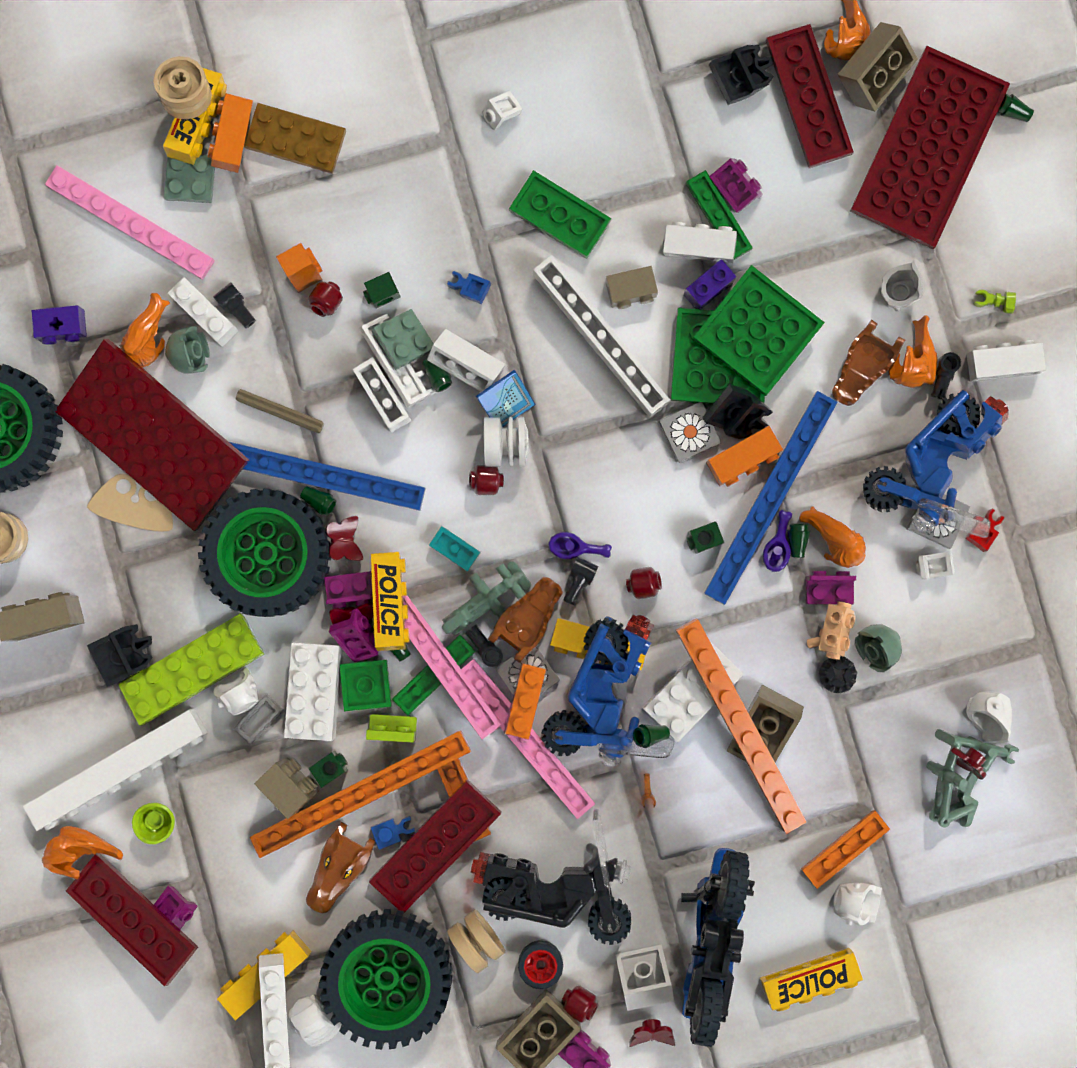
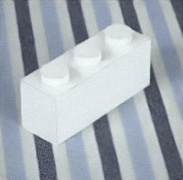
(700, 242)
(203, 311)
(465, 361)
(1006, 361)
(382, 394)

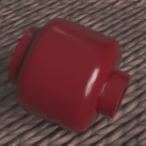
(325, 298)
(485, 480)
(644, 583)
(580, 1003)

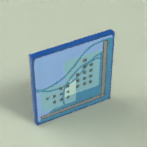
(506, 398)

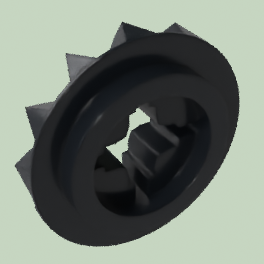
(827, 672)

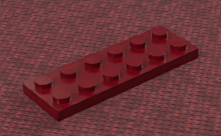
(809, 96)
(435, 846)
(132, 919)

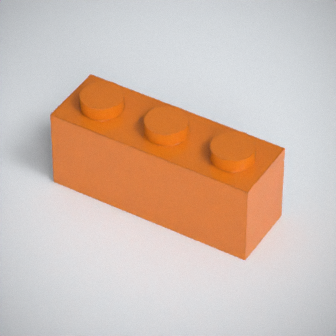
(230, 132)
(300, 267)
(745, 457)
(525, 701)

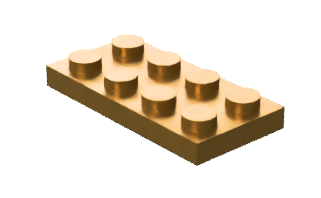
(295, 138)

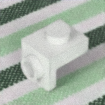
(935, 565)

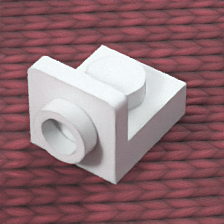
(501, 109)

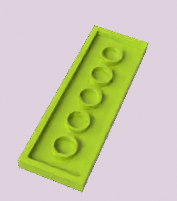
(191, 669)

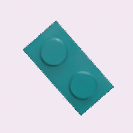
(454, 548)

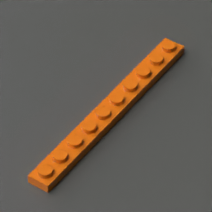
(740, 725)
(360, 794)

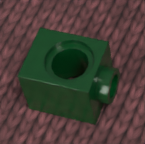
(381, 290)
(714, 533)
(321, 775)

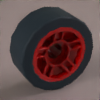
(541, 977)

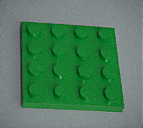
(758, 330)
(697, 372)

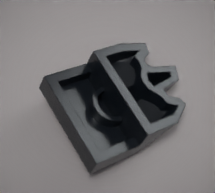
(741, 73)
(737, 412)
(120, 654)

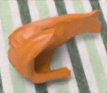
(851, 33)
(140, 340)
(918, 364)
(844, 544)
(70, 846)

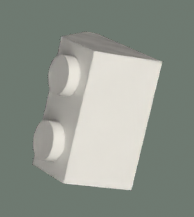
(644, 977)

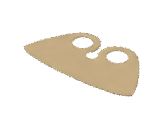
(119, 507)

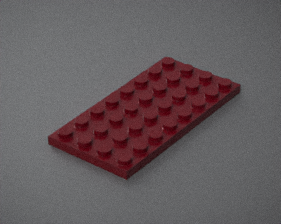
(930, 147)
(151, 435)

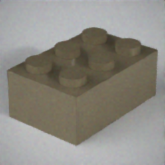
(877, 66)
(40, 617)
(287, 787)
(538, 1033)

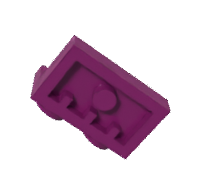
(736, 184)
(349, 588)
(830, 589)
(355, 637)
(175, 906)
(583, 1054)

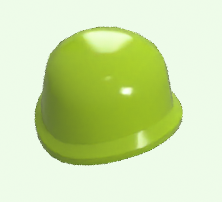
(153, 823)

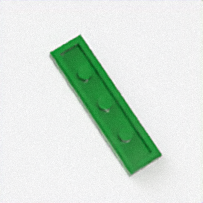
(716, 209)
(426, 681)

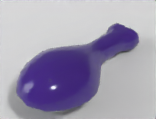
(569, 546)
(777, 550)

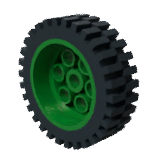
(37, 416)
(224, 553)
(382, 1017)

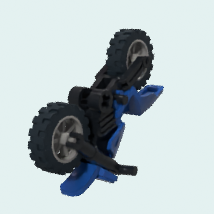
(718, 943)

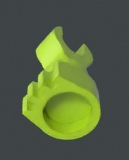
(1008, 300)

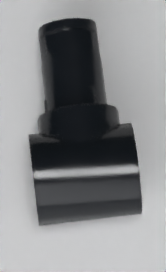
(232, 301)
(944, 376)
(580, 576)
(483, 645)

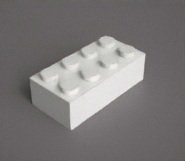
(313, 691)
(685, 698)

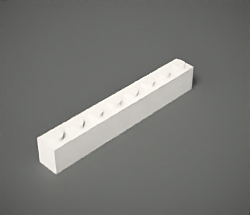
(600, 336)
(115, 769)

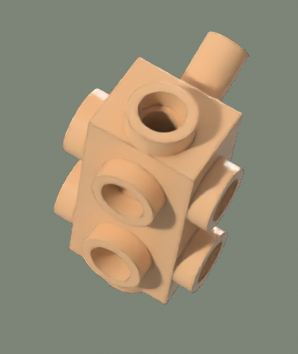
(835, 634)

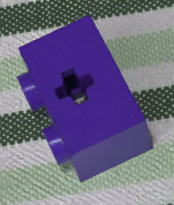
(709, 285)
(47, 320)

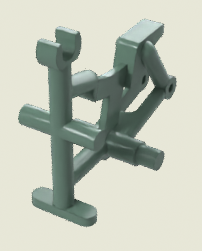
(486, 598)
(948, 778)

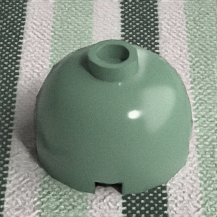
(187, 350)
(880, 646)

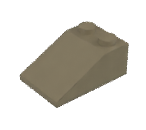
(774, 719)

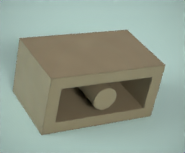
(631, 287)

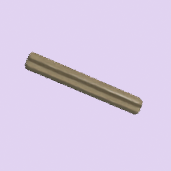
(279, 411)

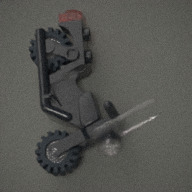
(563, 899)

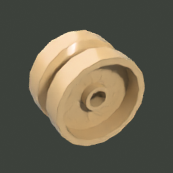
(182, 87)
(12, 537)
(476, 941)

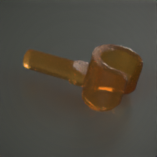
(648, 794)

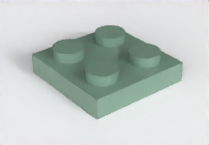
(189, 181)
(403, 339)

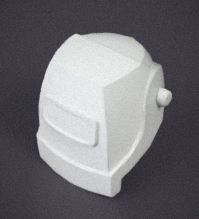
(902, 286)
(237, 692)
(991, 715)
(857, 902)
(311, 1020)

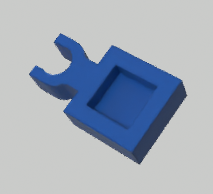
(472, 288)
(389, 832)

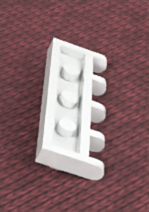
(404, 378)

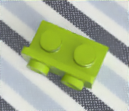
(392, 728)

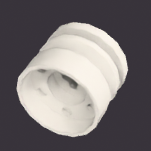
(504, 442)

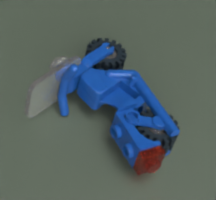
(929, 469)
(594, 699)

